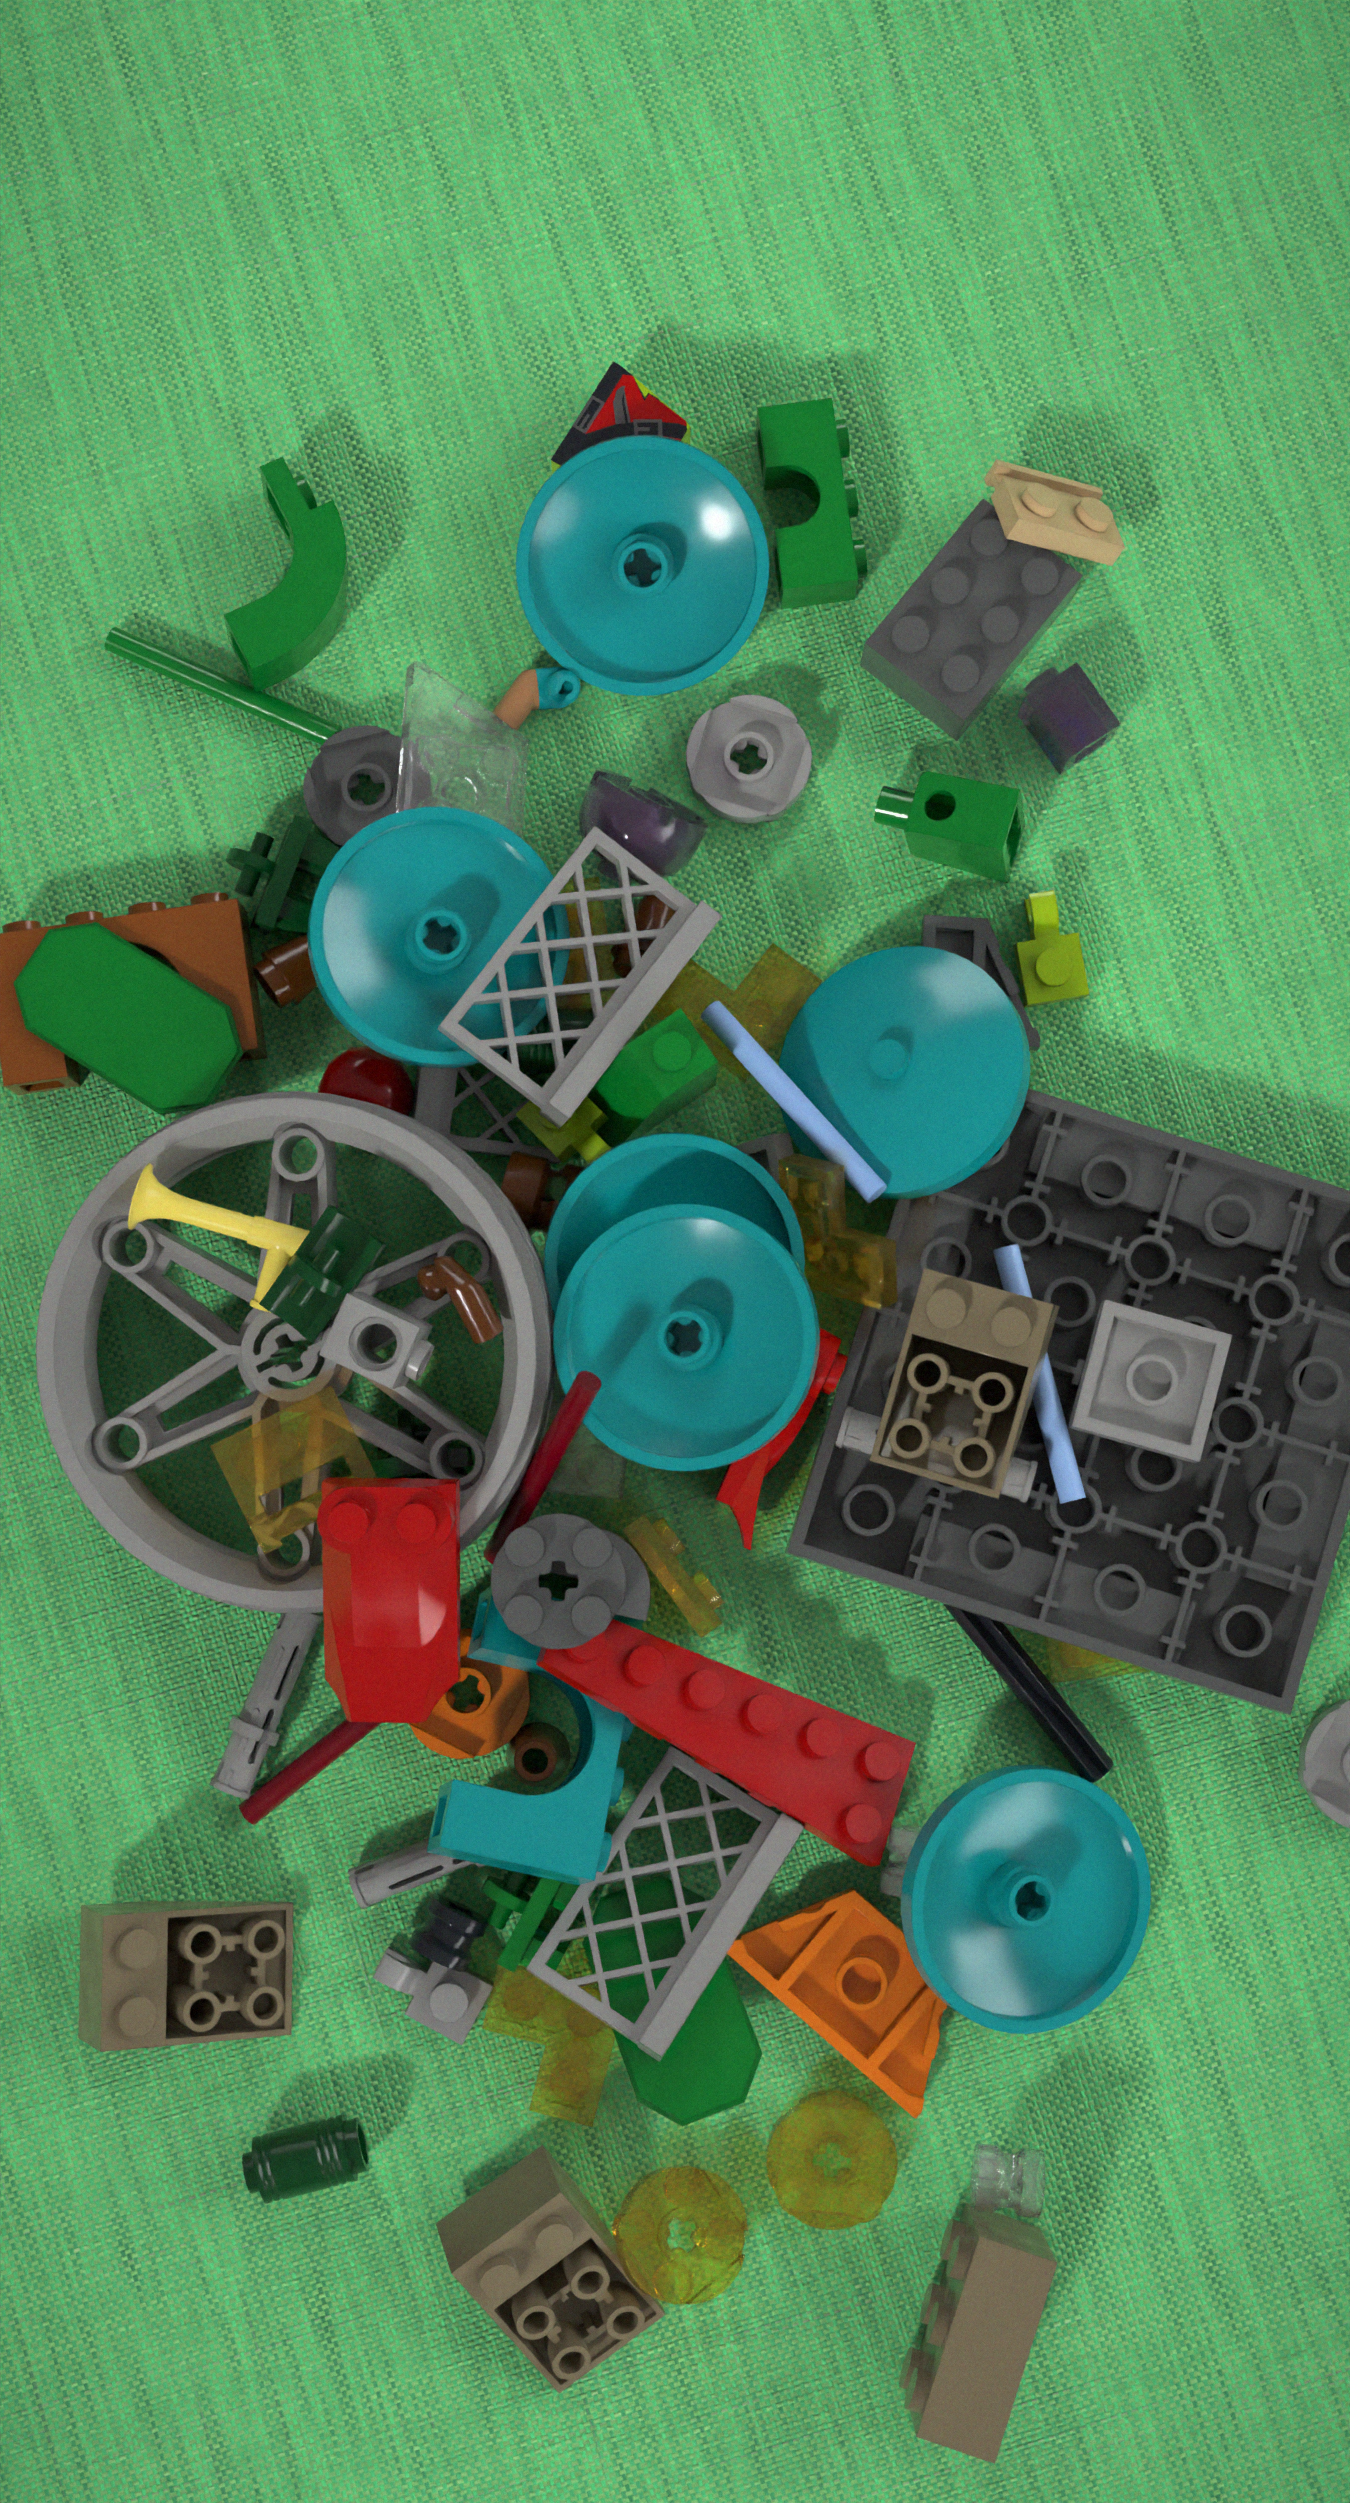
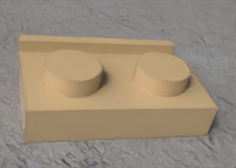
(1054, 513)

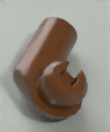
(466, 1293)

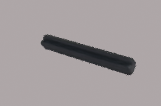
(1036, 1694)

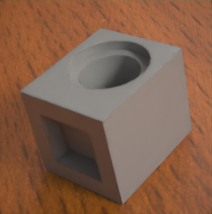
(349, 1341)

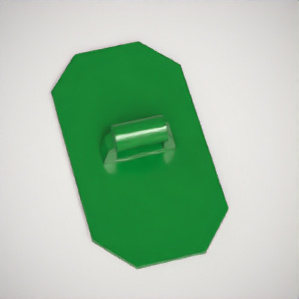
(128, 1018)
(715, 2049)

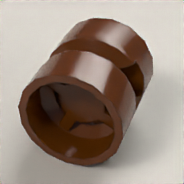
(532, 1182)

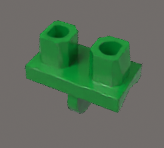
(528, 1933)

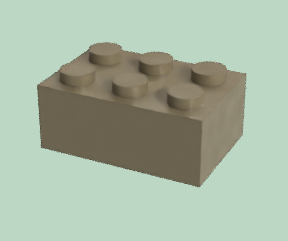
(977, 2331)

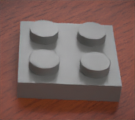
(1150, 1381)

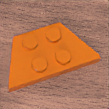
(854, 1985)

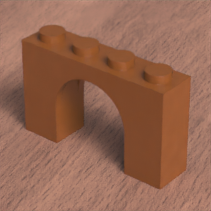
(202, 941)

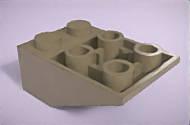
(963, 1382)
(184, 1972)
(546, 2269)

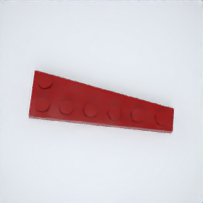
(779, 1746)

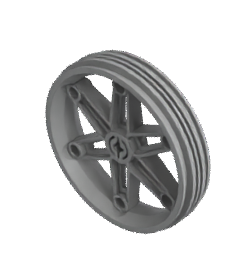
(96, 1245)

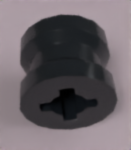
(448, 1933)

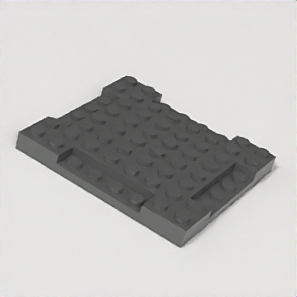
(1166, 1559)

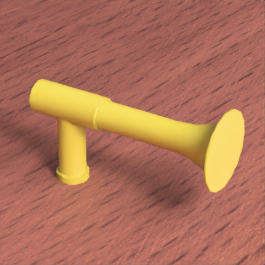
(281, 1240)

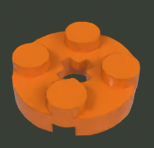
(481, 1727)

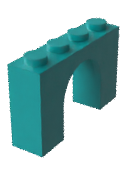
(547, 1833)

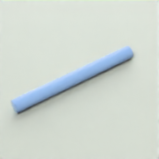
(793, 1101)
(1045, 1396)

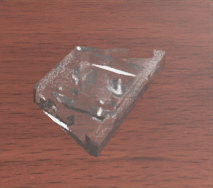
(458, 753)

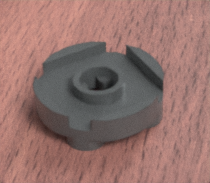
(337, 772)
(530, 1608)

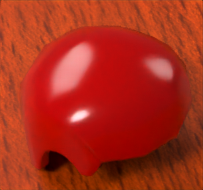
(370, 1078)

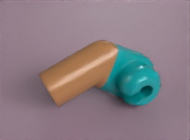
(537, 691)

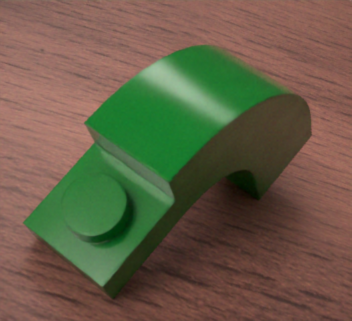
(299, 616)

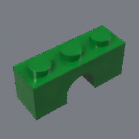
(803, 451)

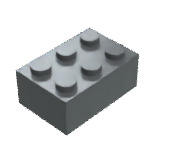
(968, 621)

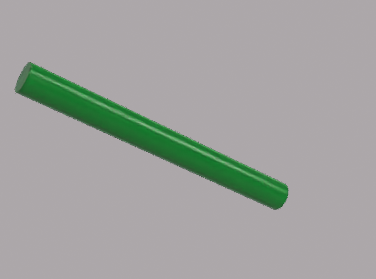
(220, 686)

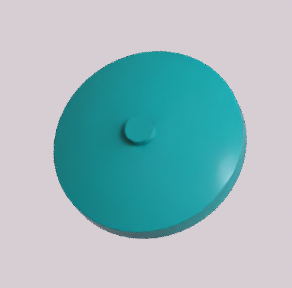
(642, 565)
(416, 918)
(911, 1066)
(656, 1173)
(692, 1332)
(1025, 1898)

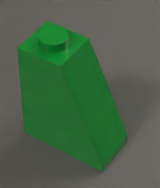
(653, 1079)

